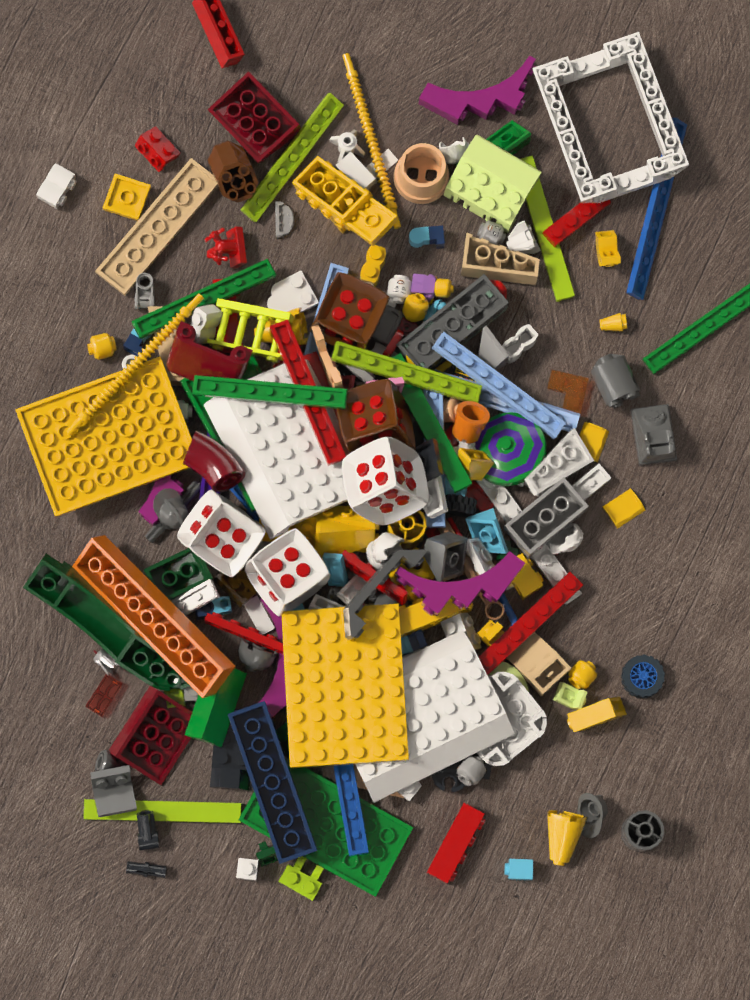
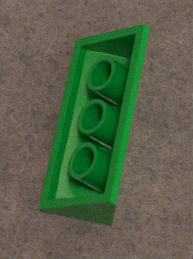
(510, 138)
(210, 714)

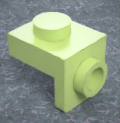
(570, 696)

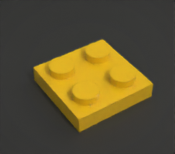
(126, 197)

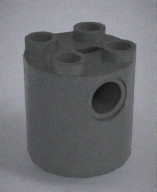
(615, 380)
(651, 835)

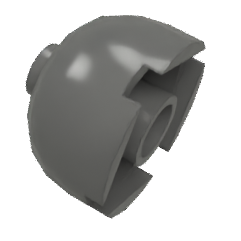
(255, 656)

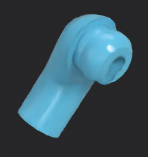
(437, 305)

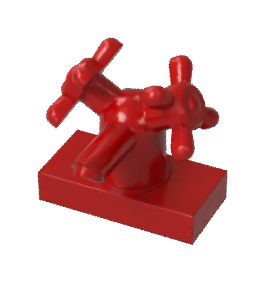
(233, 245)

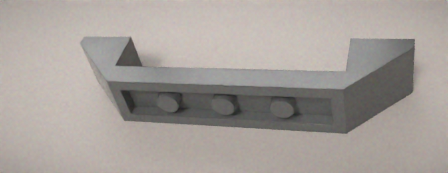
(353, 623)

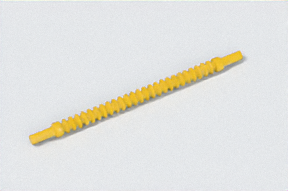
(355, 86)
(84, 417)

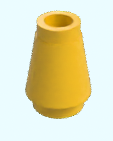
(614, 323)

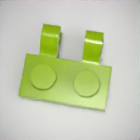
(299, 881)

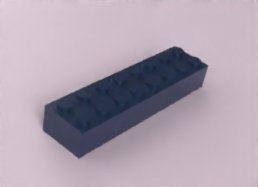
(272, 782)

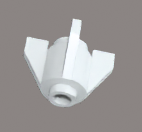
(344, 148)
(522, 239)

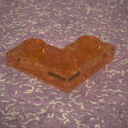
(572, 386)

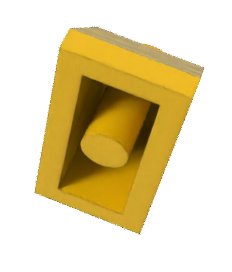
(475, 463)

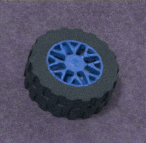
(642, 676)

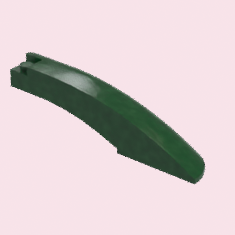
(78, 601)

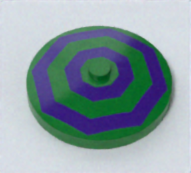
(513, 446)

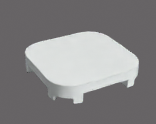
(524, 715)

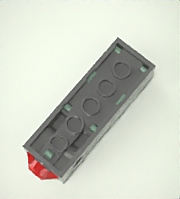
(459, 318)

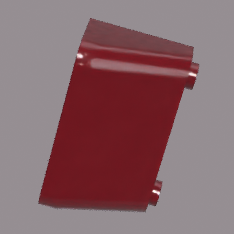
(193, 359)

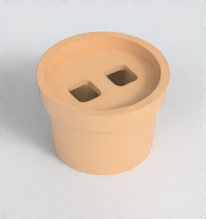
(423, 158)

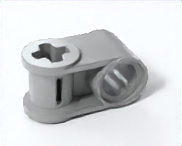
(144, 295)

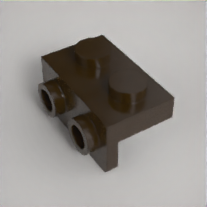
(237, 587)

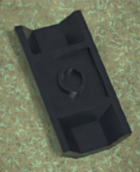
(228, 765)

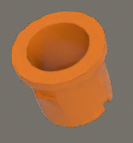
(470, 421)

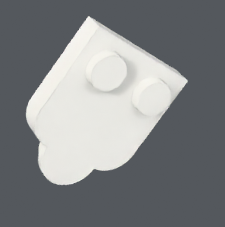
(291, 294)

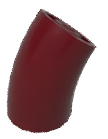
(213, 463)

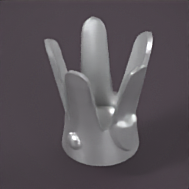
(104, 660)

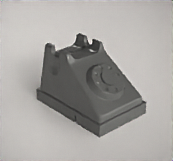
(653, 434)

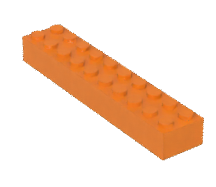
(153, 616)

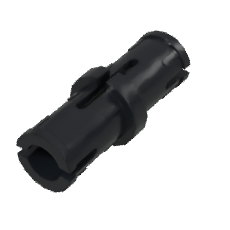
(146, 869)

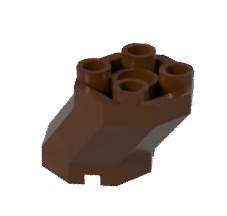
(232, 171)

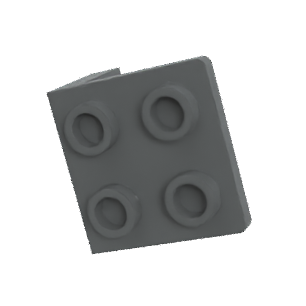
(113, 791)

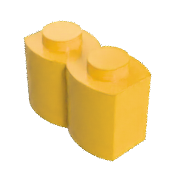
(374, 263)

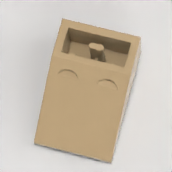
(538, 663)

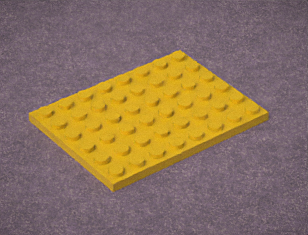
(120, 448)
(341, 692)

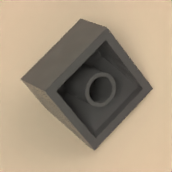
(446, 555)

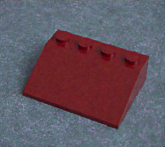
(254, 118)
(153, 736)

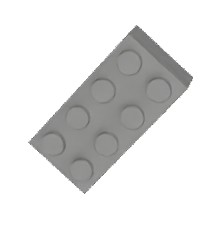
(546, 517)

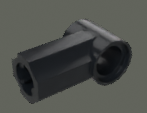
(147, 835)

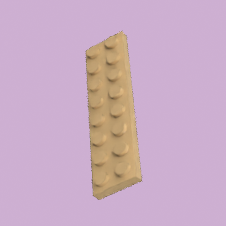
(157, 226)

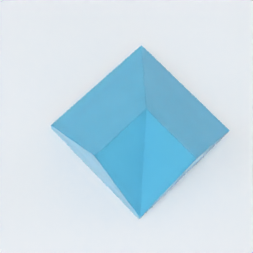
(487, 529)

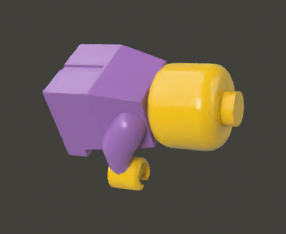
(431, 286)

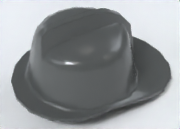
(170, 508)
(595, 810)

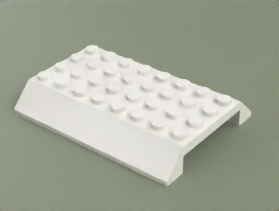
(279, 456)
(448, 715)

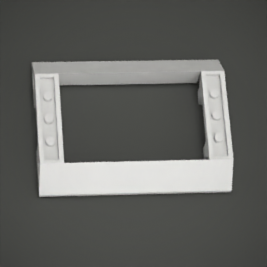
(615, 53)

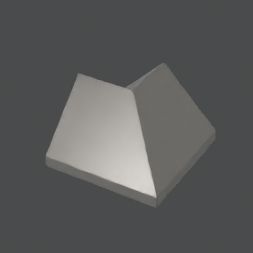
(491, 350)

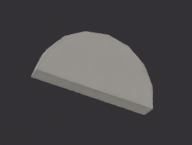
(284, 219)

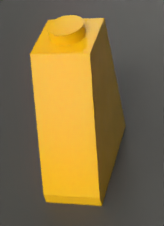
(596, 714)

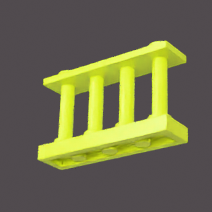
(245, 311)

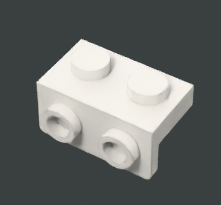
(462, 622)

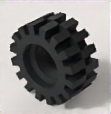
(460, 505)

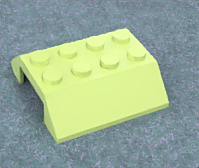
(491, 182)

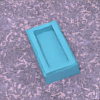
(336, 568)

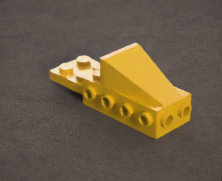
(343, 201)
(336, 531)

